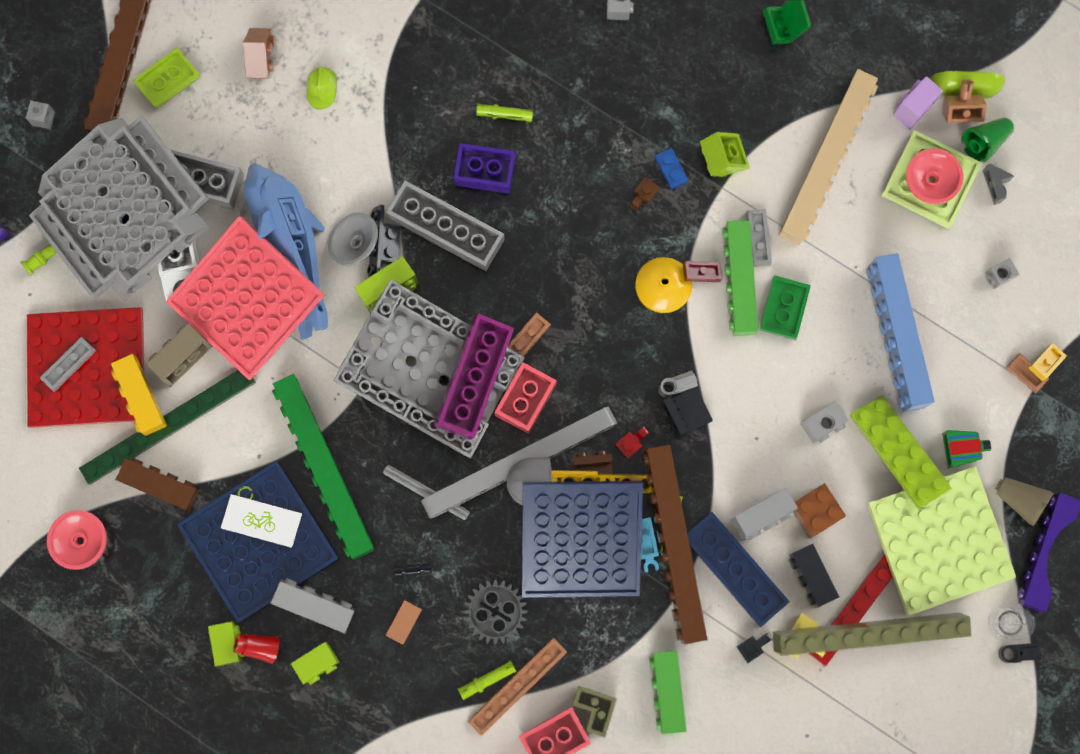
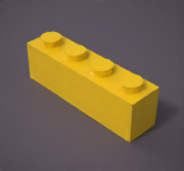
(138, 395)

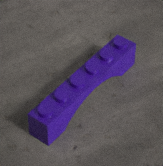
(1036, 589)

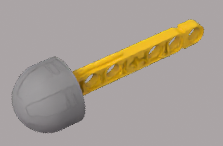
(539, 470)

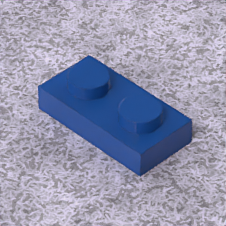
(671, 168)

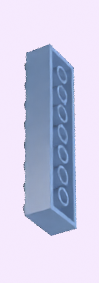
(900, 333)

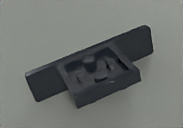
(387, 243)

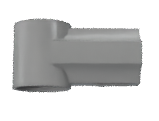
(679, 384)

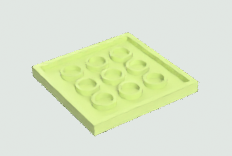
(899, 192)

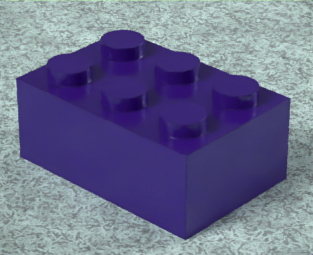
(484, 168)

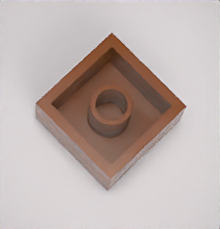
(818, 511)

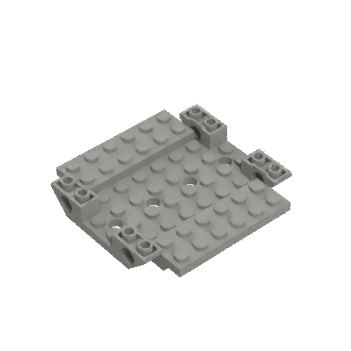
(142, 183)

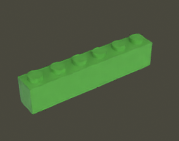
(741, 278)

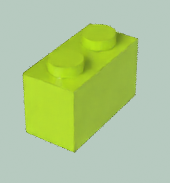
(222, 643)
(315, 663)

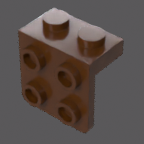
(600, 462)

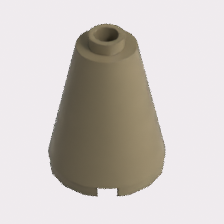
(1024, 498)

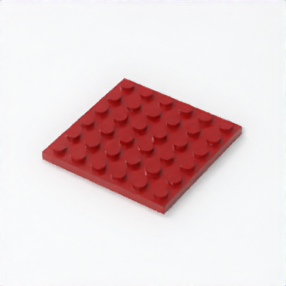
(91, 392)

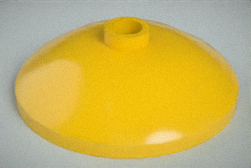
(658, 296)

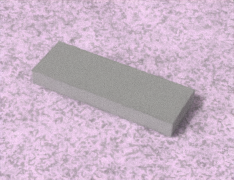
(759, 237)
(68, 364)

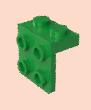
(787, 21)

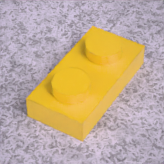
(1047, 362)

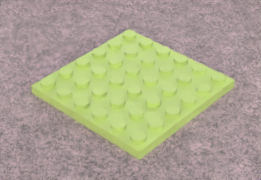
(944, 546)

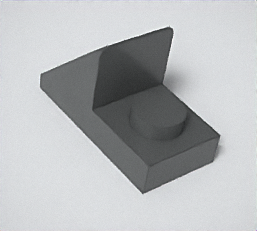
(995, 178)

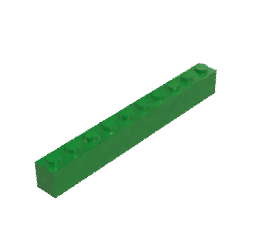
(323, 466)

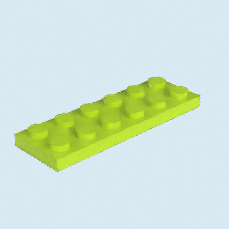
(900, 452)

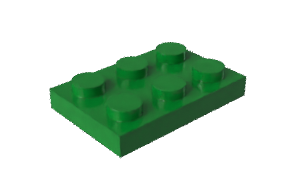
(785, 307)

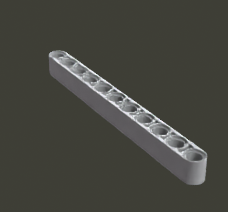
(498, 472)

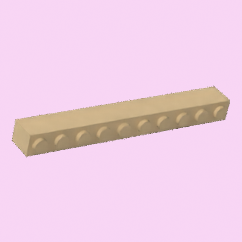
(828, 157)

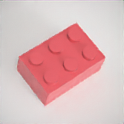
(525, 398)
(556, 735)

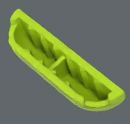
(985, 83)

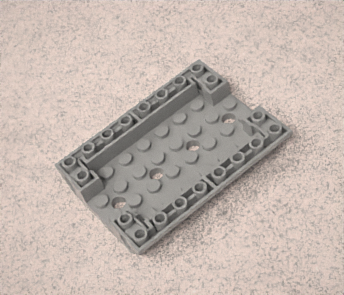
(434, 339)

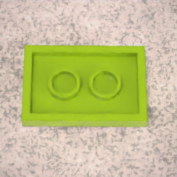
(166, 78)

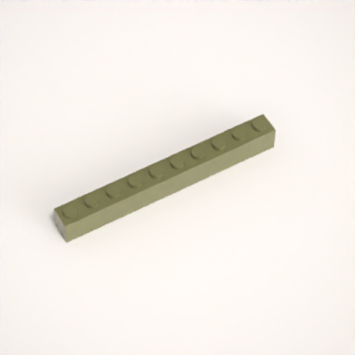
(871, 634)

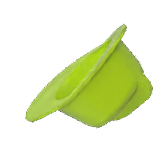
(321, 88)

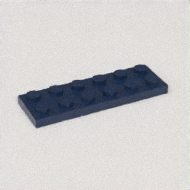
(736, 570)

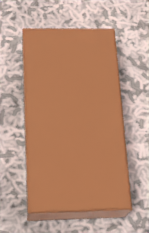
(1020, 368)
(403, 622)

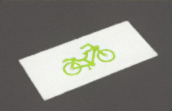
(261, 520)

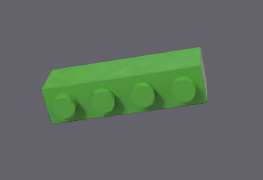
(668, 691)

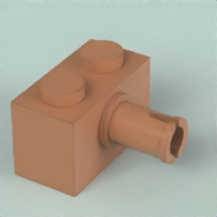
(965, 106)

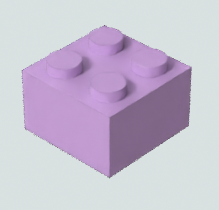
(917, 102)

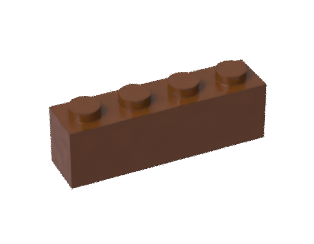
(158, 485)

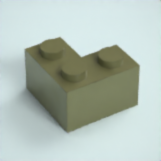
(600, 707)

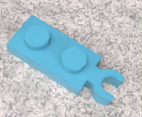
(648, 544)

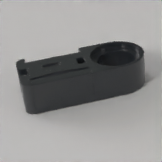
(1021, 652)

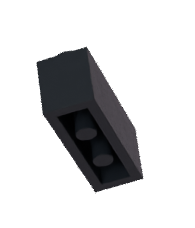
(813, 576)

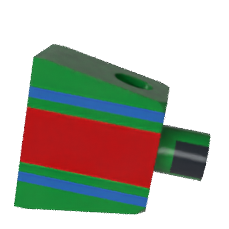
(963, 447)

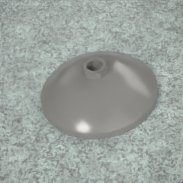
(353, 239)

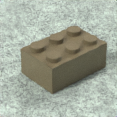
(178, 355)

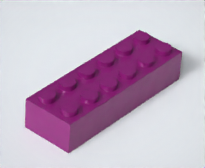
(473, 377)

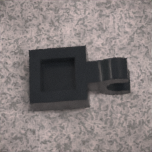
(752, 648)

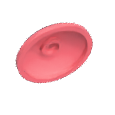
(940, 167)
(64, 537)

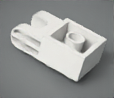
(174, 270)

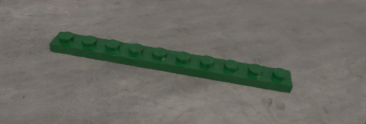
(175, 421)

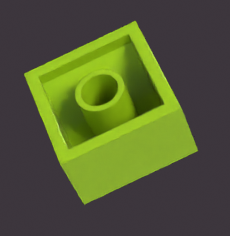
(724, 154)

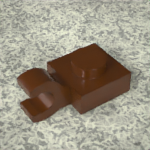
(645, 192)

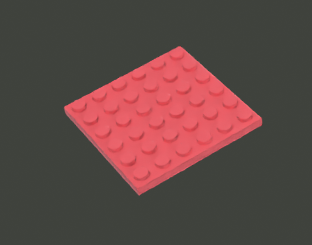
(245, 298)

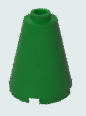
(986, 138)

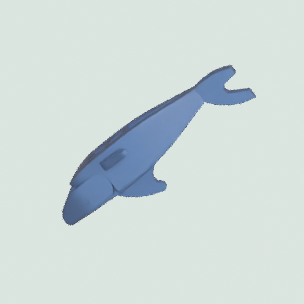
(288, 226)

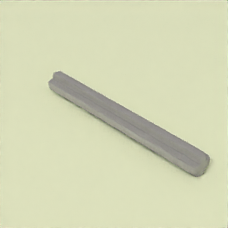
(421, 489)

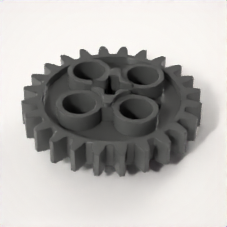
(486, 627)

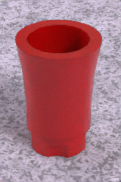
(257, 647)

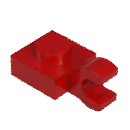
(630, 444)

